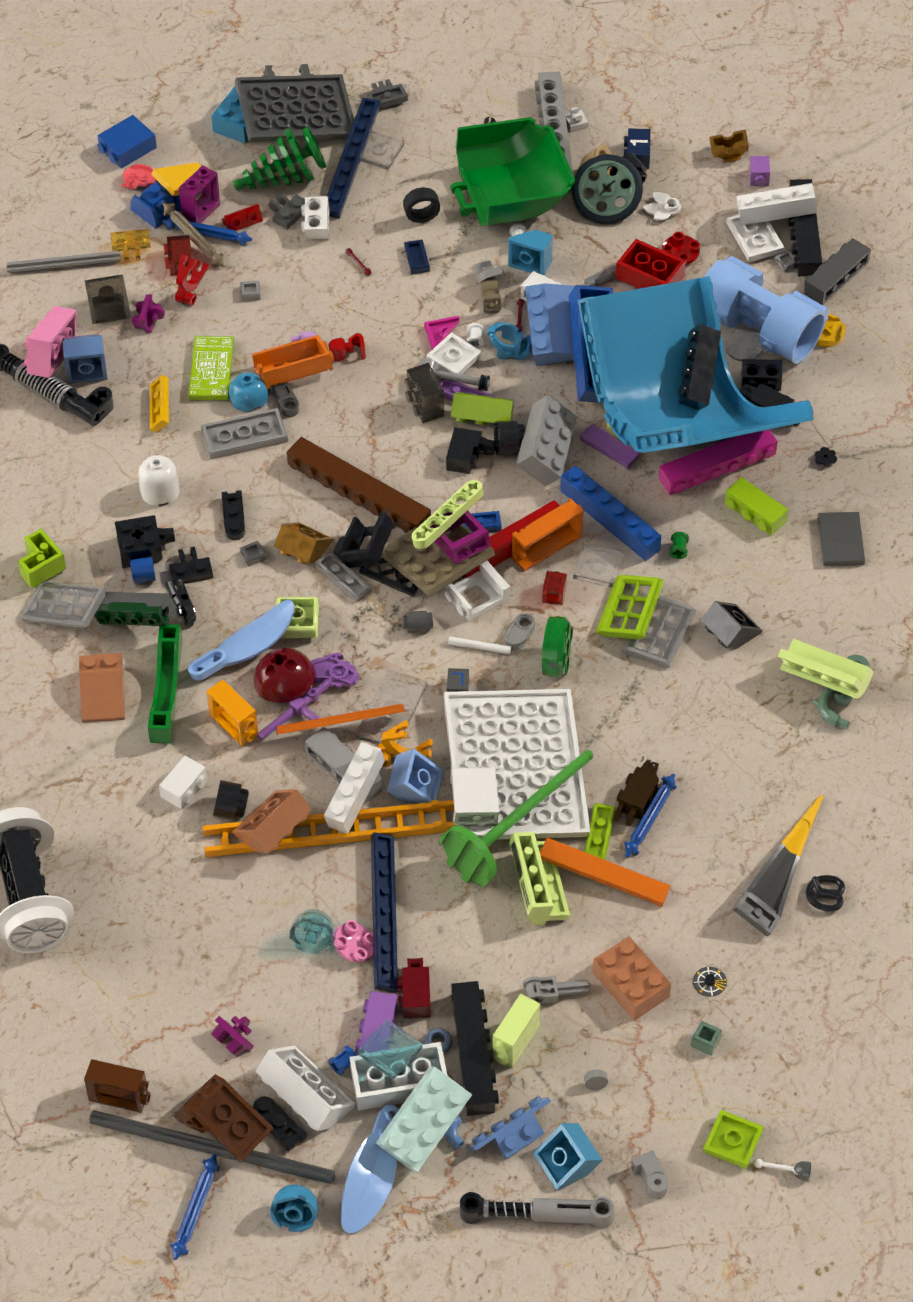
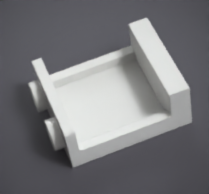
(475, 796)

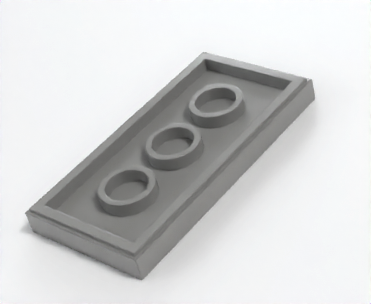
(244, 433)

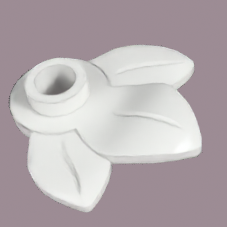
(663, 206)

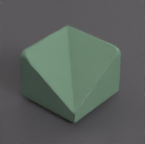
(706, 1038)

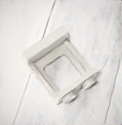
(489, 581)

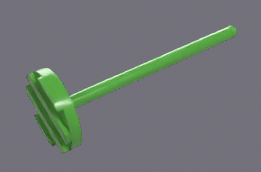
(471, 854)

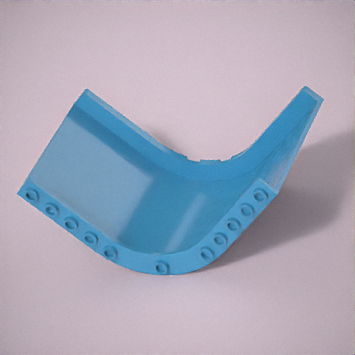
(637, 362)

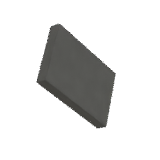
(841, 538)

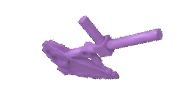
(329, 672)

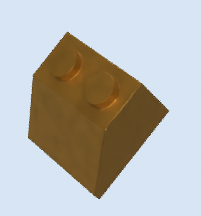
(302, 542)

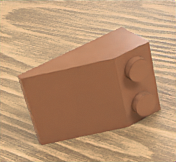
(102, 687)

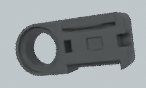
(286, 397)

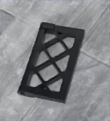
(379, 576)

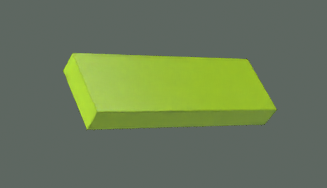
(600, 830)

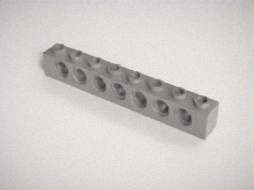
(552, 108)

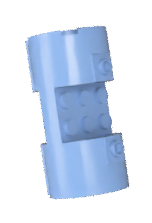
(785, 323)

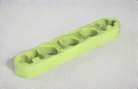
(425, 536)

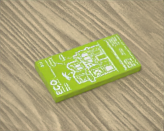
(211, 368)

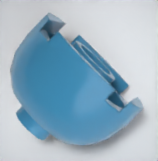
(248, 392)
(294, 1208)

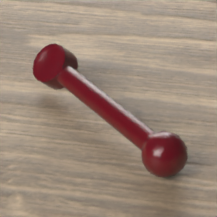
(367, 271)
(520, 302)

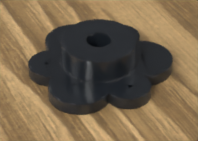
(825, 456)

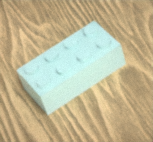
(423, 1119)

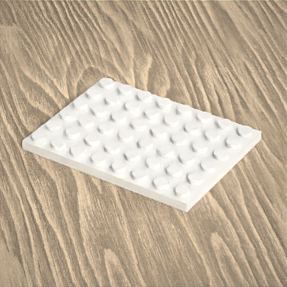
(528, 743)

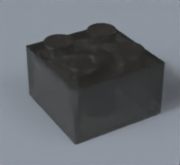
(107, 299)
(424, 393)

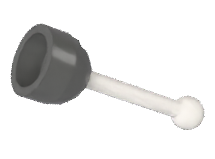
(801, 1169)

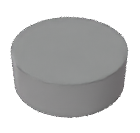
(595, 1079)

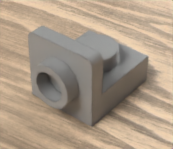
(486, 271)

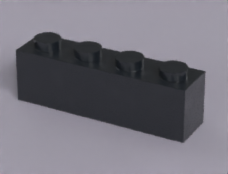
(699, 367)

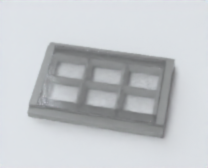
(64, 604)
(663, 634)

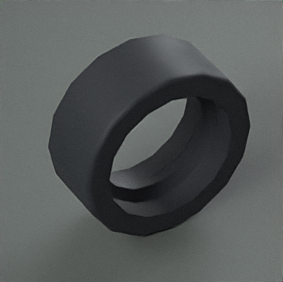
(420, 195)

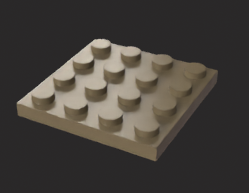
(431, 567)

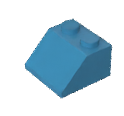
(531, 251)
(567, 1155)

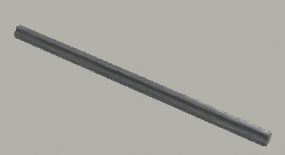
(210, 1146)

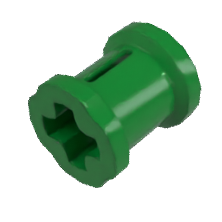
(679, 542)

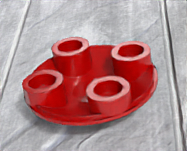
(682, 247)

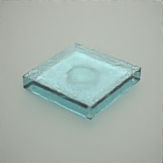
(389, 1049)

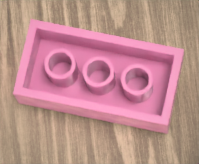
(46, 343)

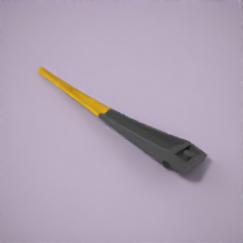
(766, 893)

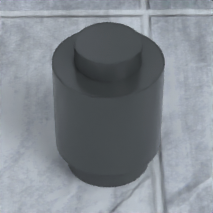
(417, 621)

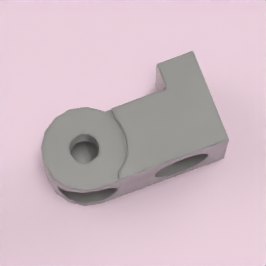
(652, 1173)

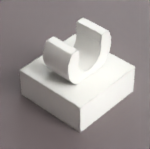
(576, 120)

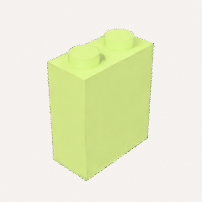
(516, 1031)

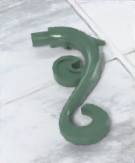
(843, 699)

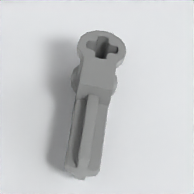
(547, 990)

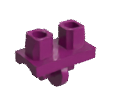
(148, 314)
(239, 1042)

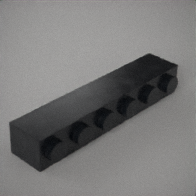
(806, 239)
(472, 1047)

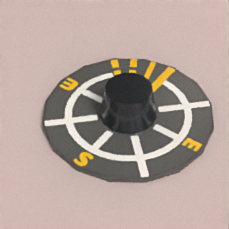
(710, 981)

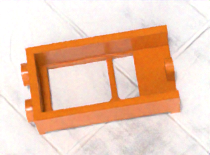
(307, 358)
(547, 535)

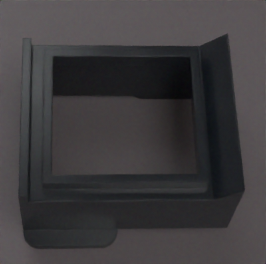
(348, 547)

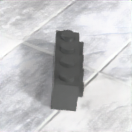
(837, 271)

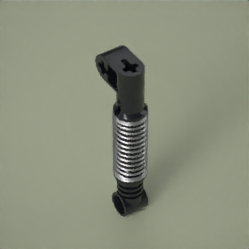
(58, 391)

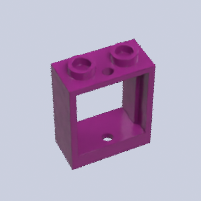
(204, 180)
(458, 550)

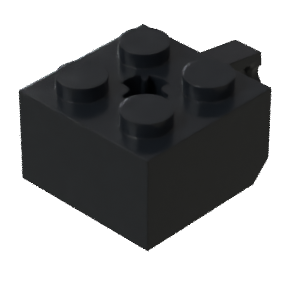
(141, 539)

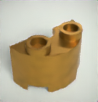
(729, 147)

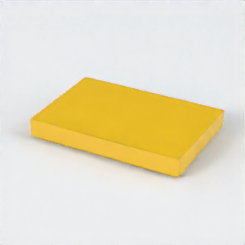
(174, 176)

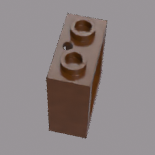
(117, 1086)

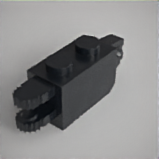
(765, 396)

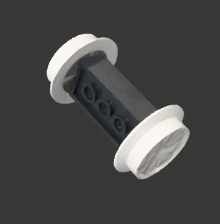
(33, 917)

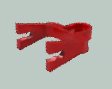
(184, 288)

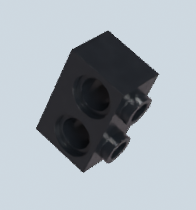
(762, 371)

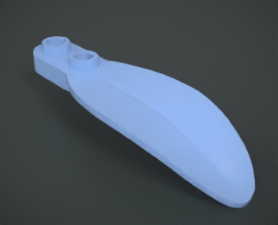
(246, 642)
(368, 1178)

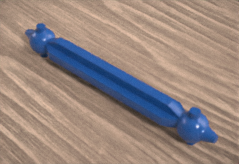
(212, 231)
(650, 815)
(195, 1206)

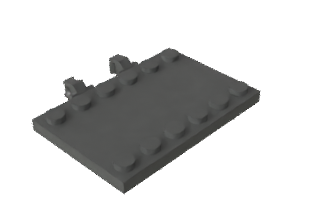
(283, 102)

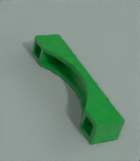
(167, 673)

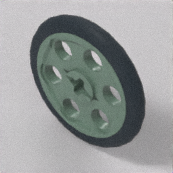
(601, 164)

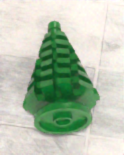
(279, 165)

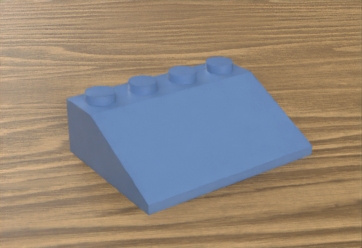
(550, 322)

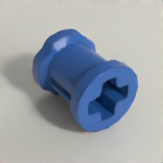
(342, 1060)

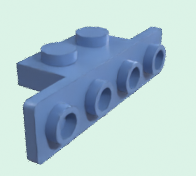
(516, 1132)

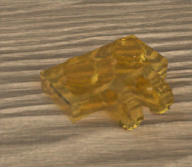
(130, 240)

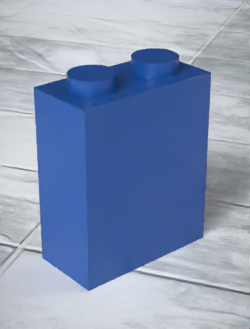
(126, 141)

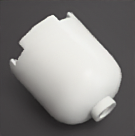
(158, 480)

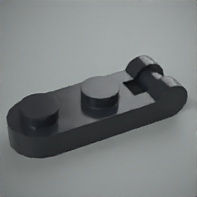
(233, 515)
(280, 1122)

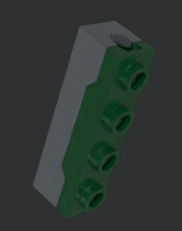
(135, 609)

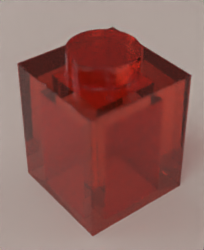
(554, 588)

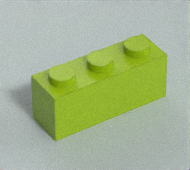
(481, 408)
(756, 506)

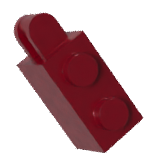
(416, 990)

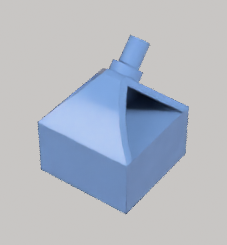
(84, 358)

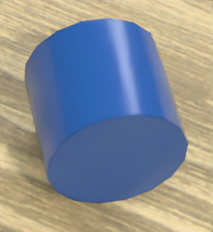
(142, 570)

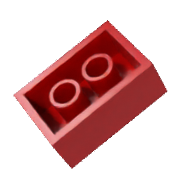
(649, 266)

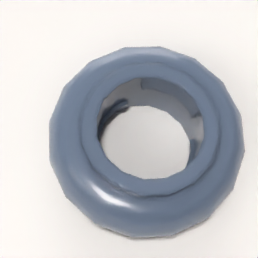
(439, 1033)

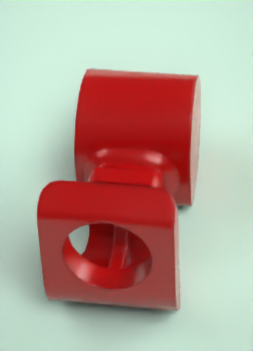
(341, 348)

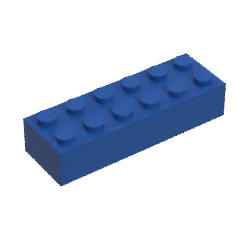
(584, 380)

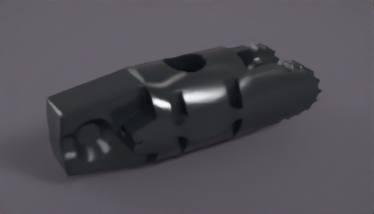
(182, 600)

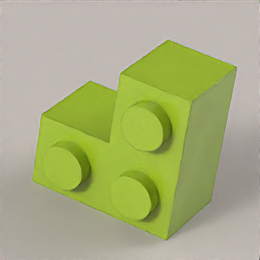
(43, 559)

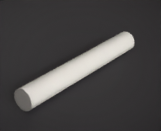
(479, 645)

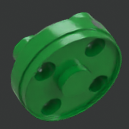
(556, 647)

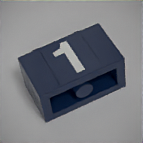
(638, 143)

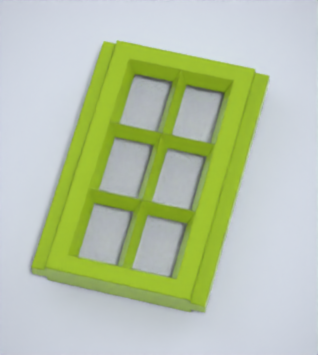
(630, 607)

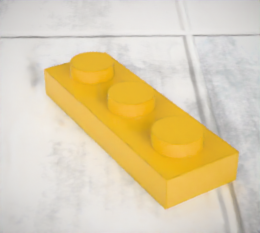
(159, 403)

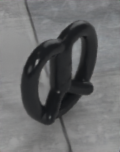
(823, 892)

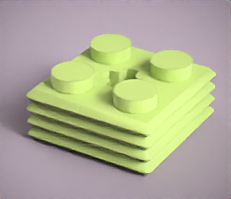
(307, 622)

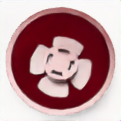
(284, 675)

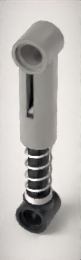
(540, 1210)

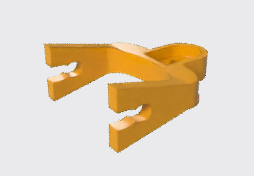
(391, 748)

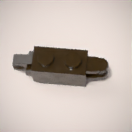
(638, 792)

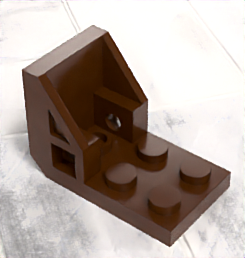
(226, 1116)

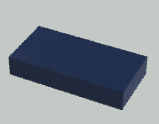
(416, 256)

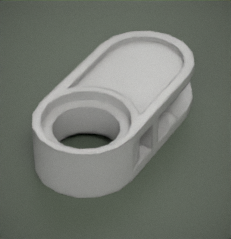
(518, 635)

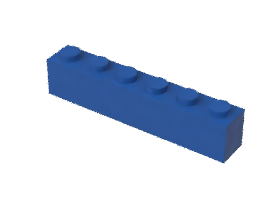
(611, 513)

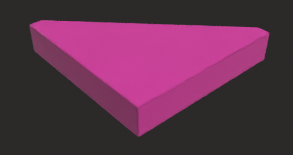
(439, 329)

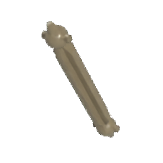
(195, 236)

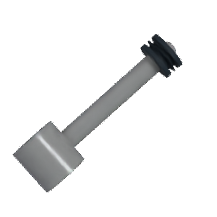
(482, 382)

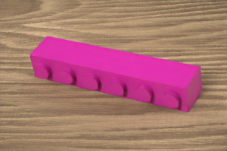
(717, 460)

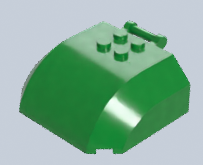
(510, 170)

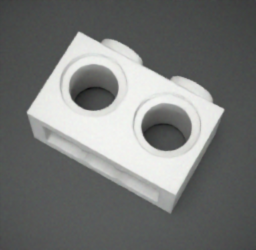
(319, 217)

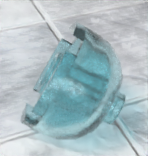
(312, 931)

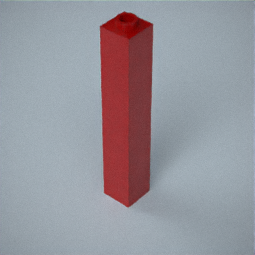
(502, 540)

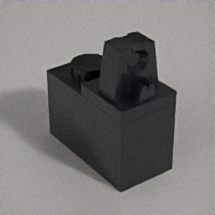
(465, 449)

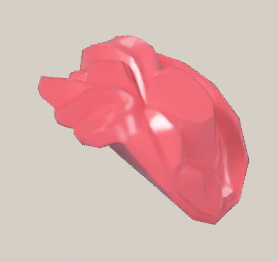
(138, 176)

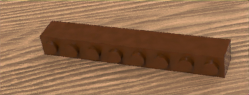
(356, 485)

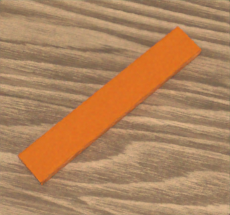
(337, 719)
(604, 872)

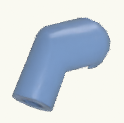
(452, 1135)

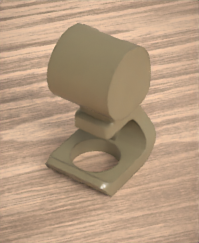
(490, 294)

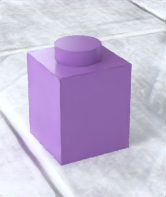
(759, 170)

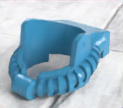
(521, 346)

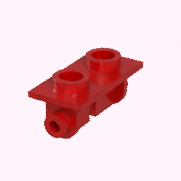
(243, 218)

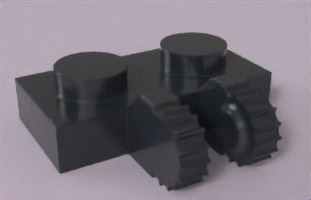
(190, 570)

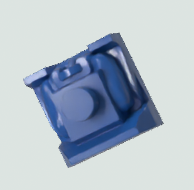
(150, 204)

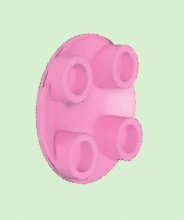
(354, 942)

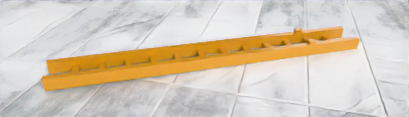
(337, 838)

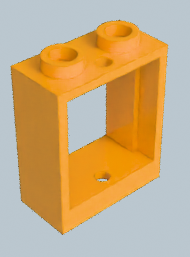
(232, 712)

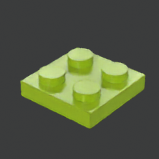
(733, 1139)

